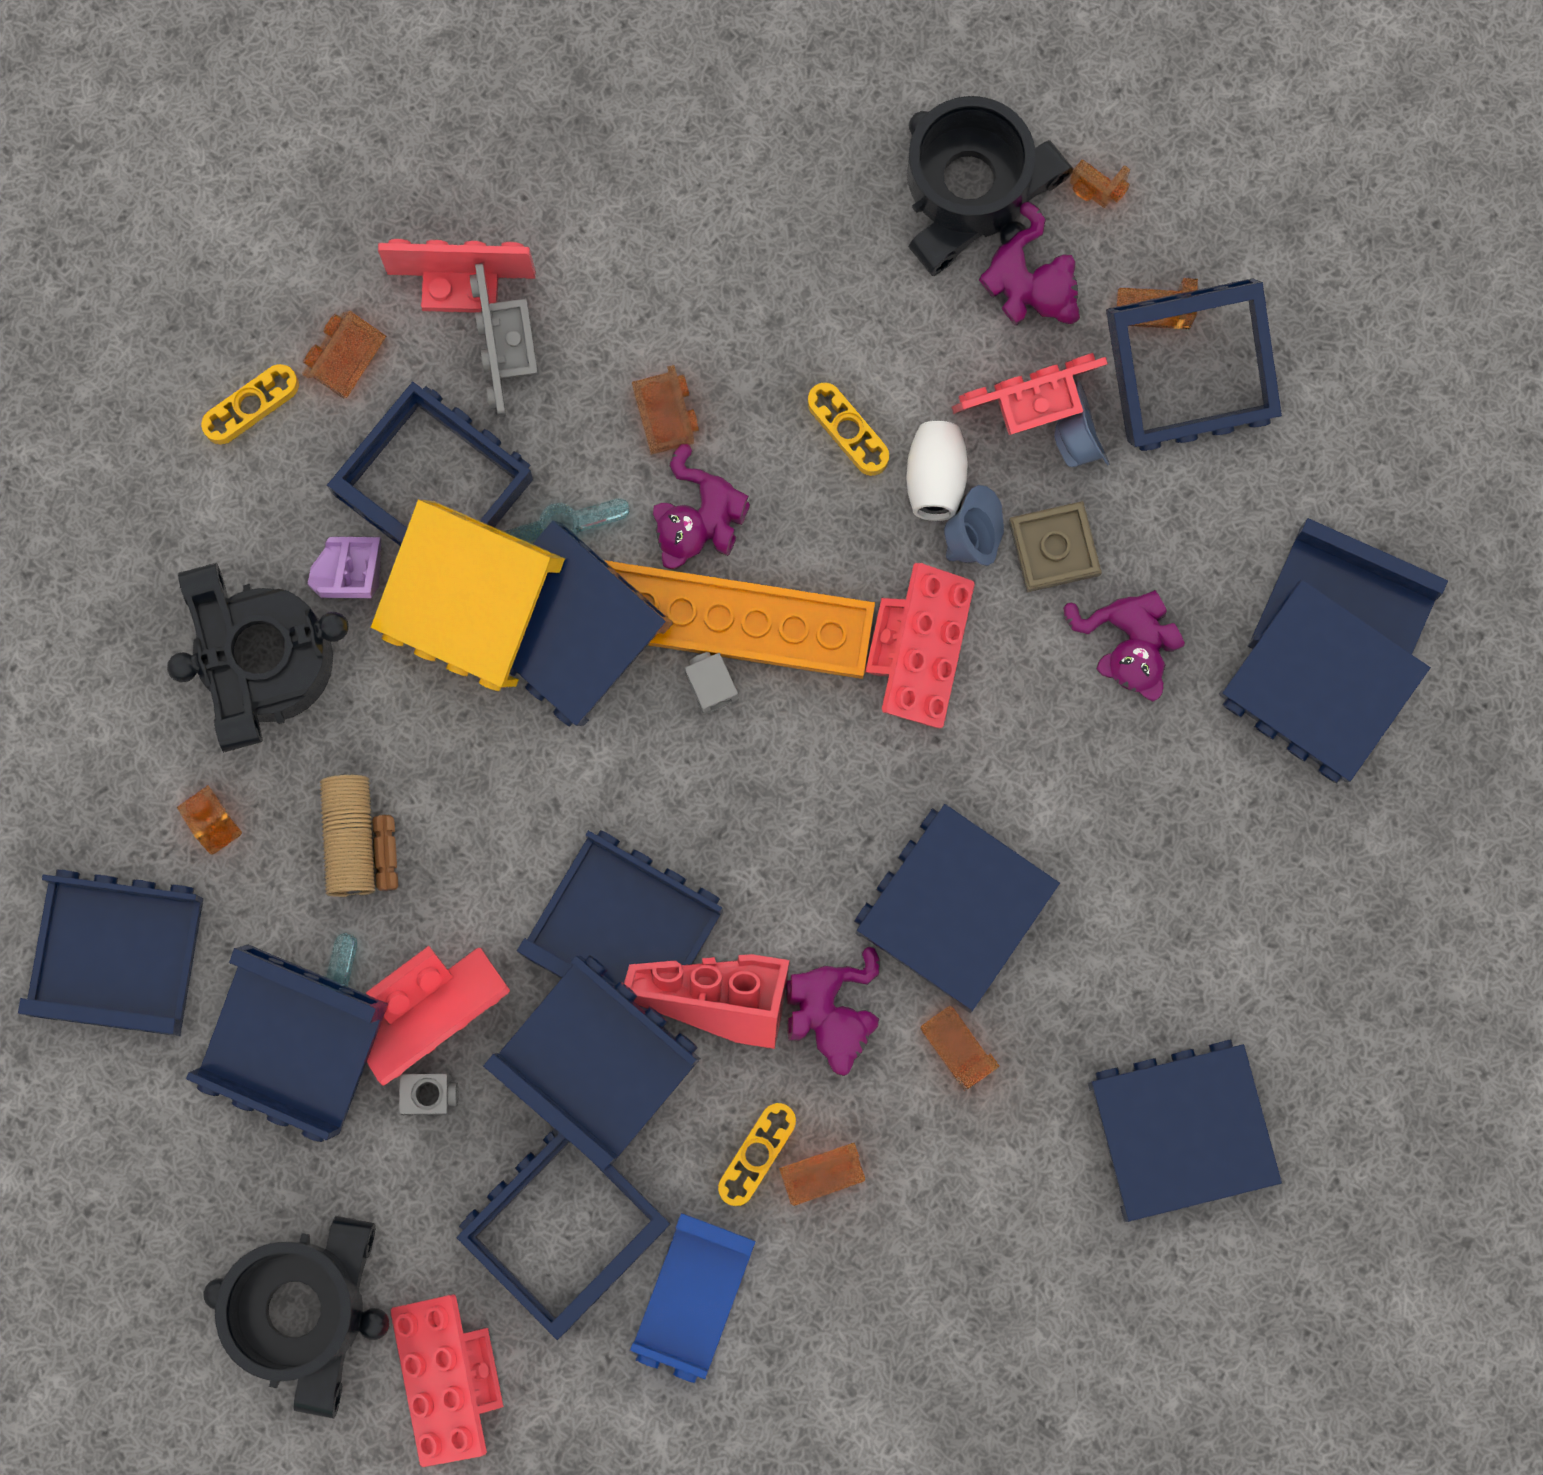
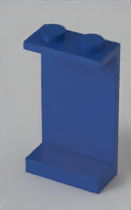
(692, 1298)

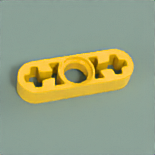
(250, 389)
(873, 443)
(780, 1134)

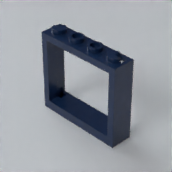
(1179, 304)
(456, 421)
(505, 1193)

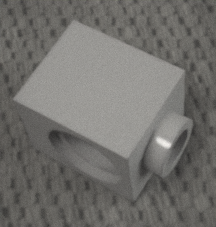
(710, 682)
(410, 1091)

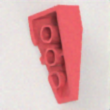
(725, 998)

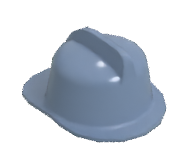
(1077, 436)
(976, 528)

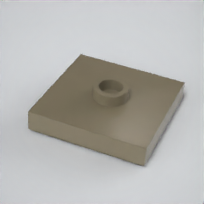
(1055, 546)

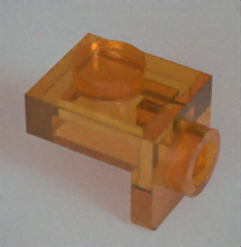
(1092, 184)
(209, 820)

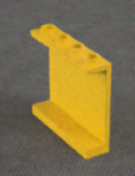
(463, 593)

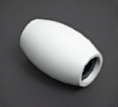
(937, 470)

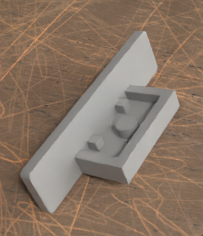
(507, 337)

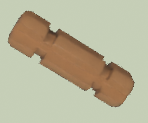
(385, 852)

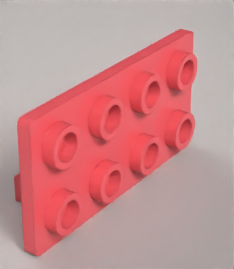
(448, 269)
(1041, 400)
(920, 644)
(429, 1007)
(446, 1379)

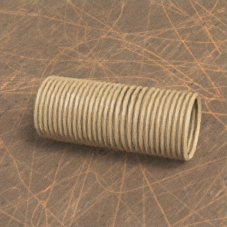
(347, 849)

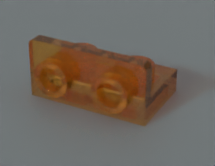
(343, 353)
(664, 411)
(822, 1174)

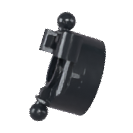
(1000, 139)
(245, 697)
(316, 1357)

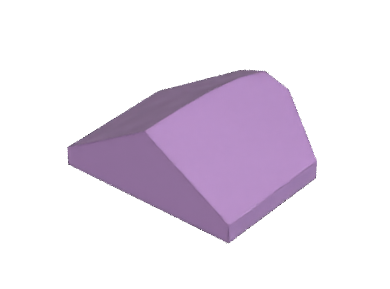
(347, 568)

